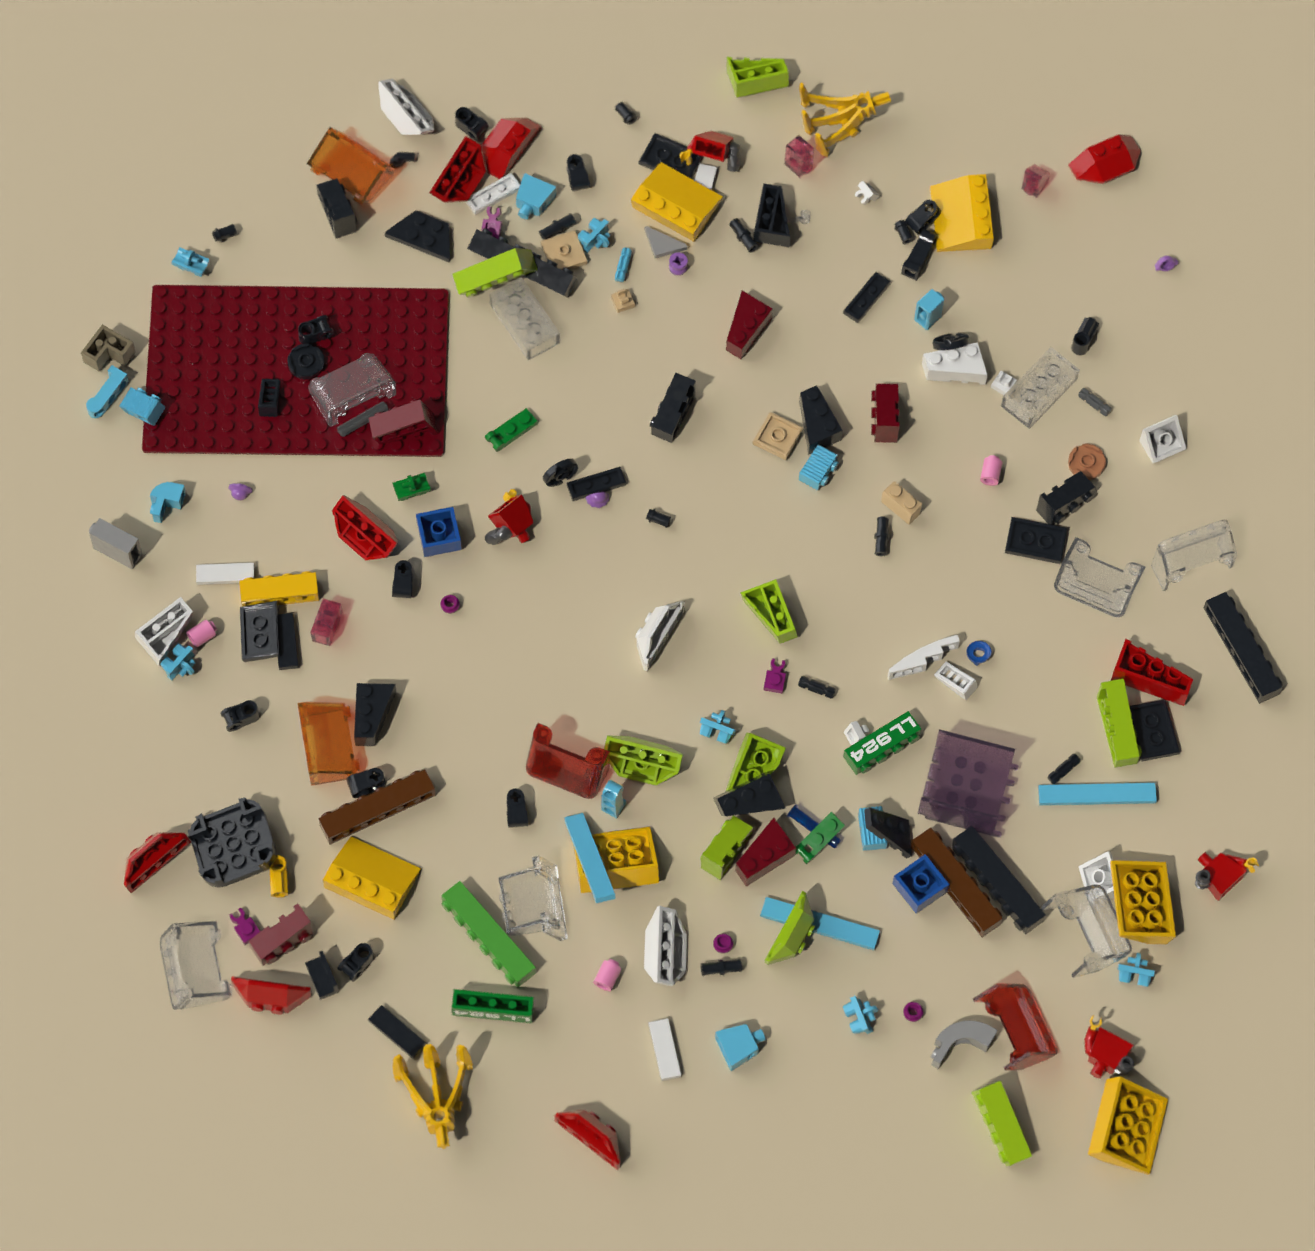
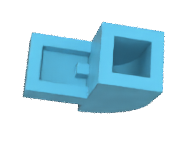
(166, 495)

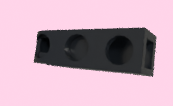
(919, 254)

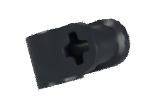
(473, 125)
(577, 174)
(922, 218)
(317, 329)
(402, 581)
(239, 715)
(364, 782)
(516, 810)
(353, 964)

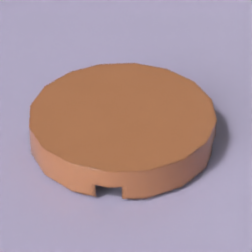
(1088, 460)

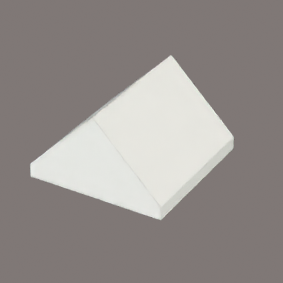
(1163, 439)
(1098, 872)

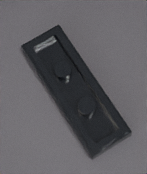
(866, 297)
(596, 483)
(288, 656)
(397, 1031)

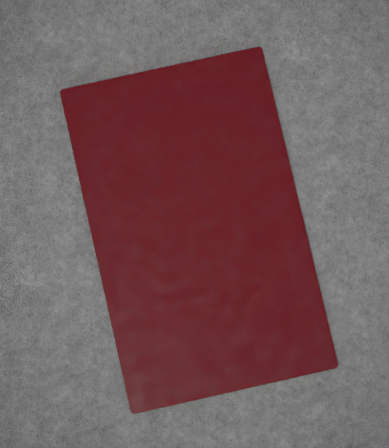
(221, 341)

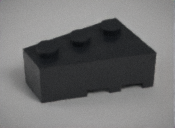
(337, 208)
(771, 219)
(673, 407)
(818, 420)
(1065, 498)
(371, 709)
(750, 797)

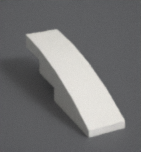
(917, 661)

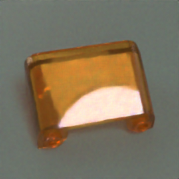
(351, 164)
(327, 741)

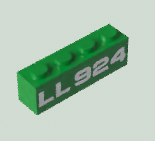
(882, 742)
(492, 1006)

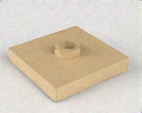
(564, 250)
(777, 436)

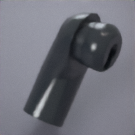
(400, 157)

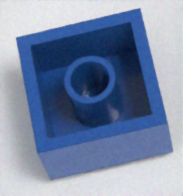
(438, 532)
(920, 884)

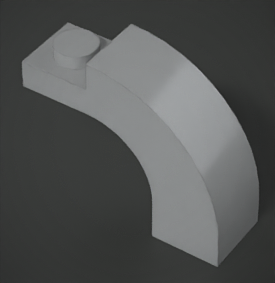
(962, 1032)

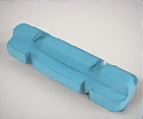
(623, 264)

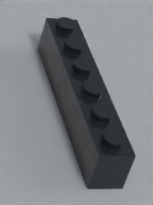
(547, 273)
(1242, 647)
(998, 879)

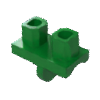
(411, 486)

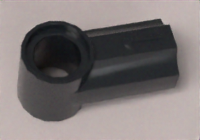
(1084, 336)

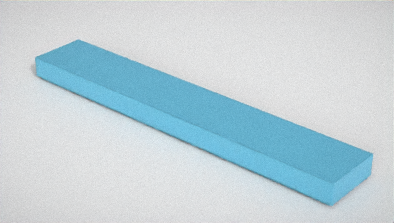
(1097, 794)
(589, 858)
(824, 924)

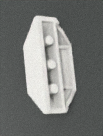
(404, 109)
(657, 630)
(665, 947)

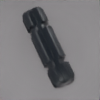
(816, 687)
(1063, 768)

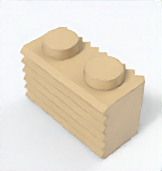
(901, 502)

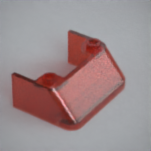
(1022, 1023)

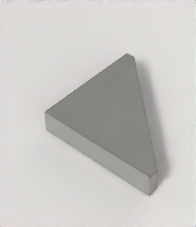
(663, 244)

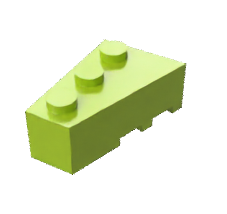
(770, 608)

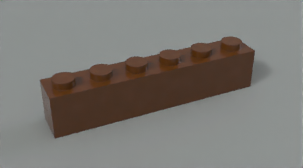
(376, 806)
(962, 887)

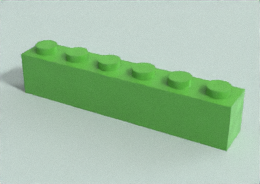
(488, 934)

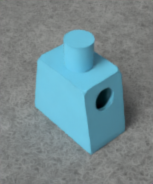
(534, 196)
(738, 1044)

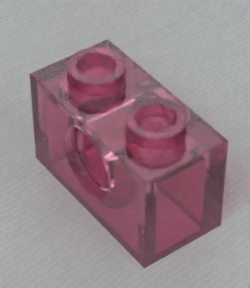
(799, 156)
(326, 622)

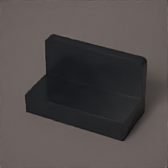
(322, 976)

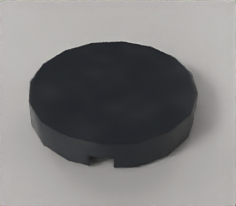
(949, 342)
(306, 361)
(559, 471)

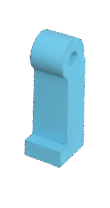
(108, 393)
(612, 799)

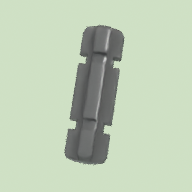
(1094, 401)

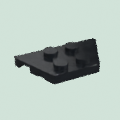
(423, 234)

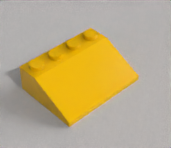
(676, 201)
(964, 214)
(627, 858)
(371, 877)
(1143, 901)
(1128, 1125)

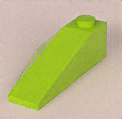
(755, 758)

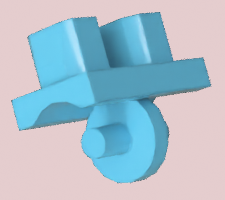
(597, 238)
(190, 261)
(182, 664)
(708, 725)
(1144, 974)
(856, 1007)

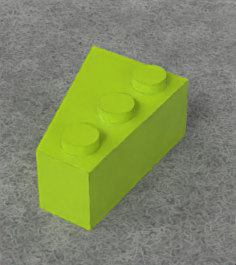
(757, 75)
(725, 847)

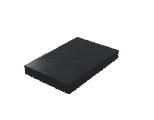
(668, 152)
(1036, 540)
(260, 631)
(1154, 730)

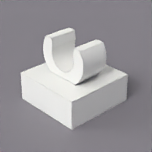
(868, 191)
(1003, 383)
(855, 732)

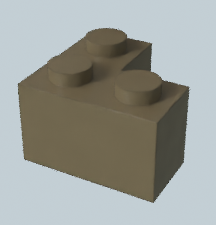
(107, 345)

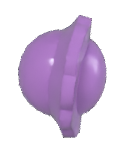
(1166, 263)
(239, 491)
(597, 499)

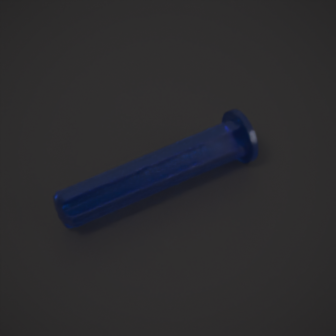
(809, 823)

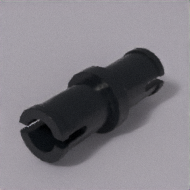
(557, 226)
(743, 235)
(881, 536)
(721, 967)

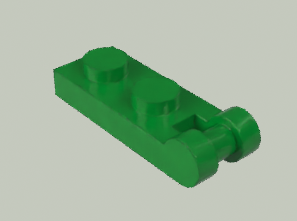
(511, 429)
(820, 837)

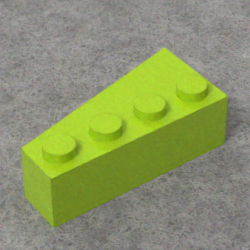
(1118, 723)
(1002, 1123)

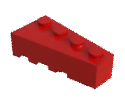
(1151, 675)

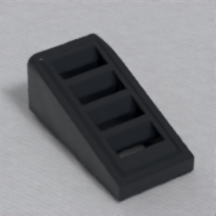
(269, 409)

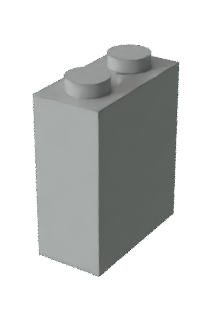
(115, 543)

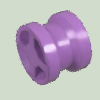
(674, 266)

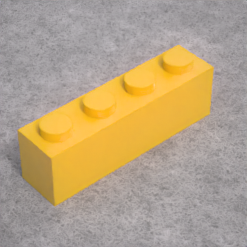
(283, 589)

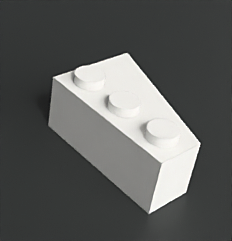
(957, 364)
(164, 630)

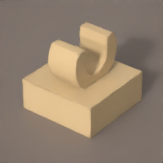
(622, 300)

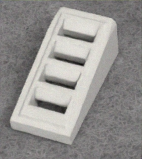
(965, 688)

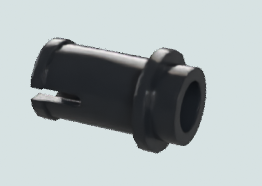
(627, 115)
(903, 231)
(225, 232)
(658, 518)

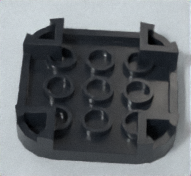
(232, 843)

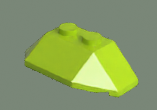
(642, 759)
(793, 933)

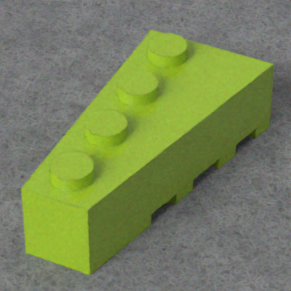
(494, 271)

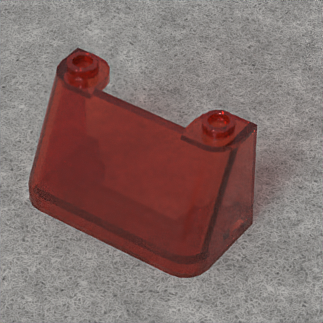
(564, 768)

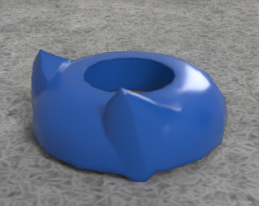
(978, 645)

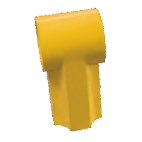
(278, 878)

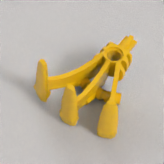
(847, 108)
(438, 1107)

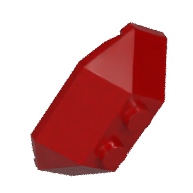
(507, 144)
(1106, 160)
(461, 173)
(363, 530)
(152, 856)
(270, 996)
(592, 1133)

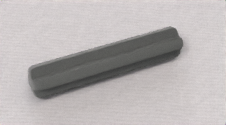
(361, 419)

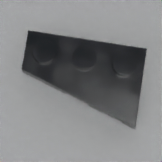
(891, 828)

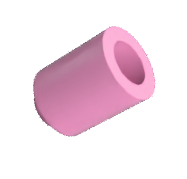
(991, 470)
(201, 633)
(607, 975)

